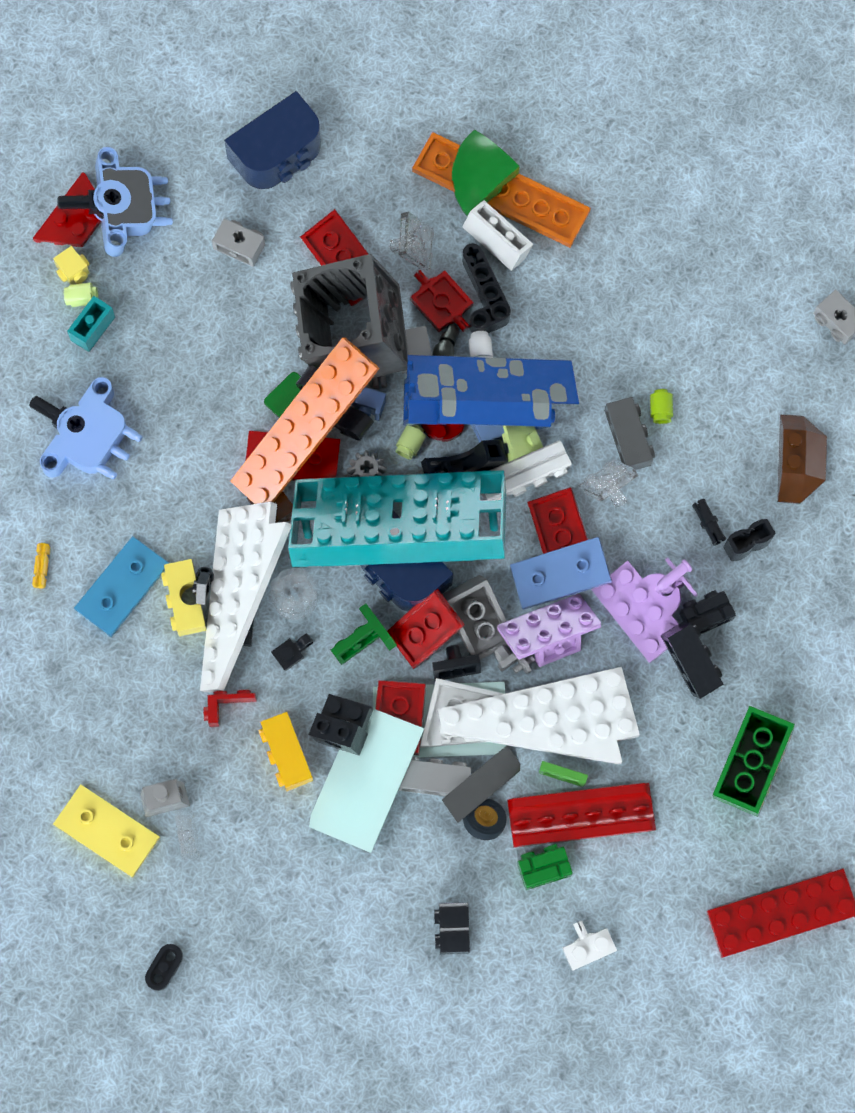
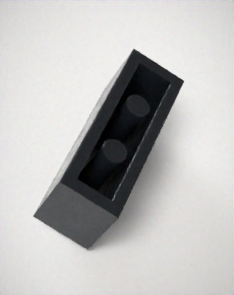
(692, 659)

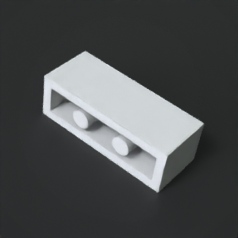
(497, 235)

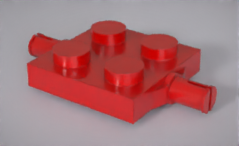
(441, 301)

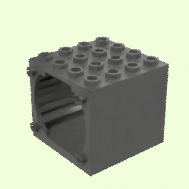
(346, 280)

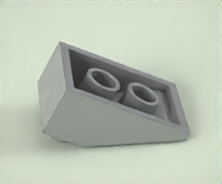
(481, 615)

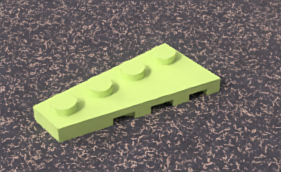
(521, 441)

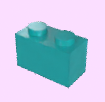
(91, 324)

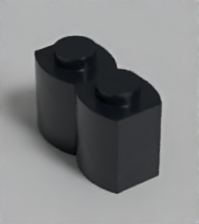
(747, 540)
(453, 928)

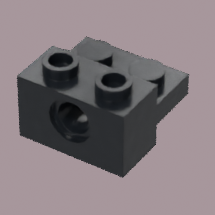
(342, 724)

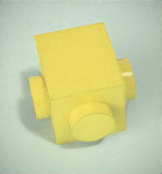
(71, 266)

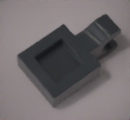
(290, 653)

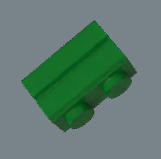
(544, 867)

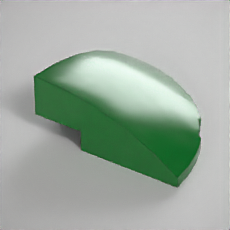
(480, 171)

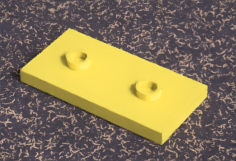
(106, 830)

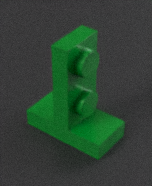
(362, 637)

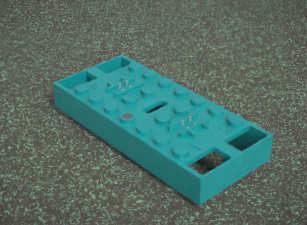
(435, 524)

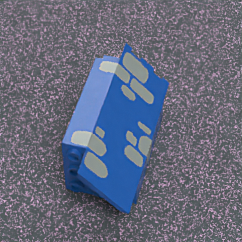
(486, 390)

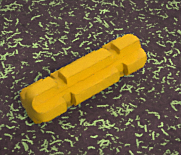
(41, 565)

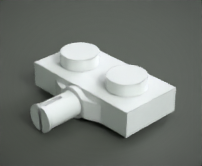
(588, 947)

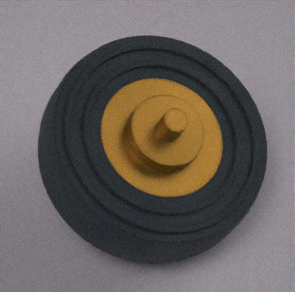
(486, 820)

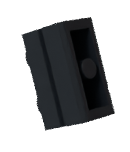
(709, 612)

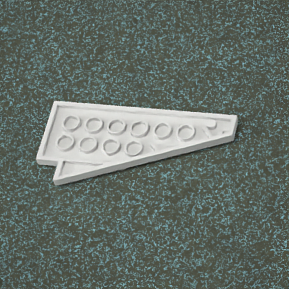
(242, 566)
(563, 717)

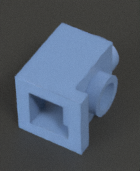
(370, 402)

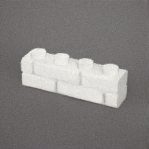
(533, 469)

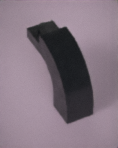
(483, 457)

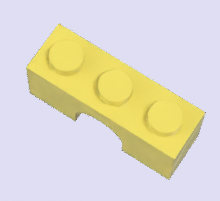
(187, 618)

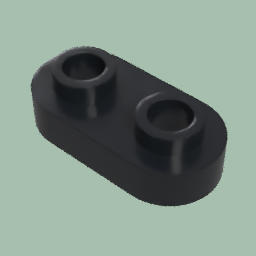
(162, 966)

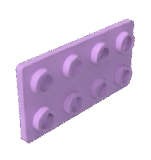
(551, 630)

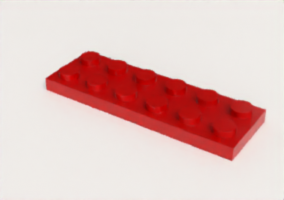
(782, 913)

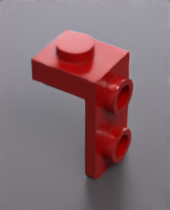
(211, 712)

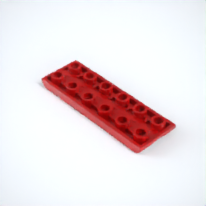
(581, 815)

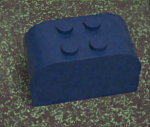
(276, 143)
(408, 582)

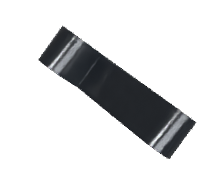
(482, 287)
(353, 422)

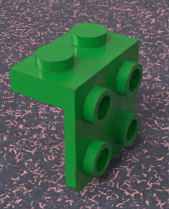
(283, 394)

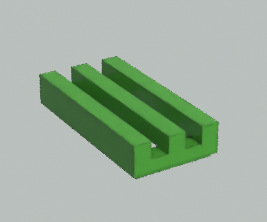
(563, 774)

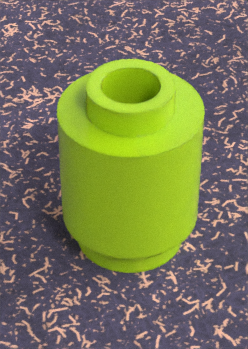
(661, 406)

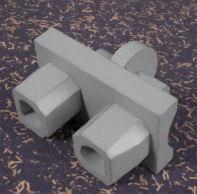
(507, 659)

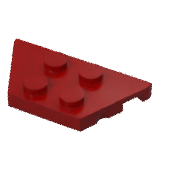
(70, 225)

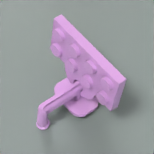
(641, 604)

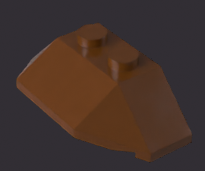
(800, 459)

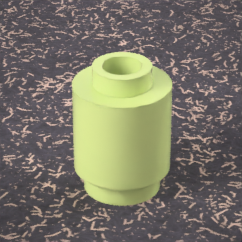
(79, 294)
(410, 441)

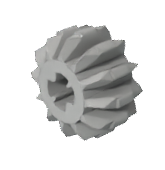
(360, 463)

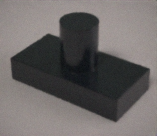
(456, 665)

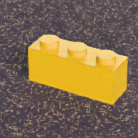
(285, 752)

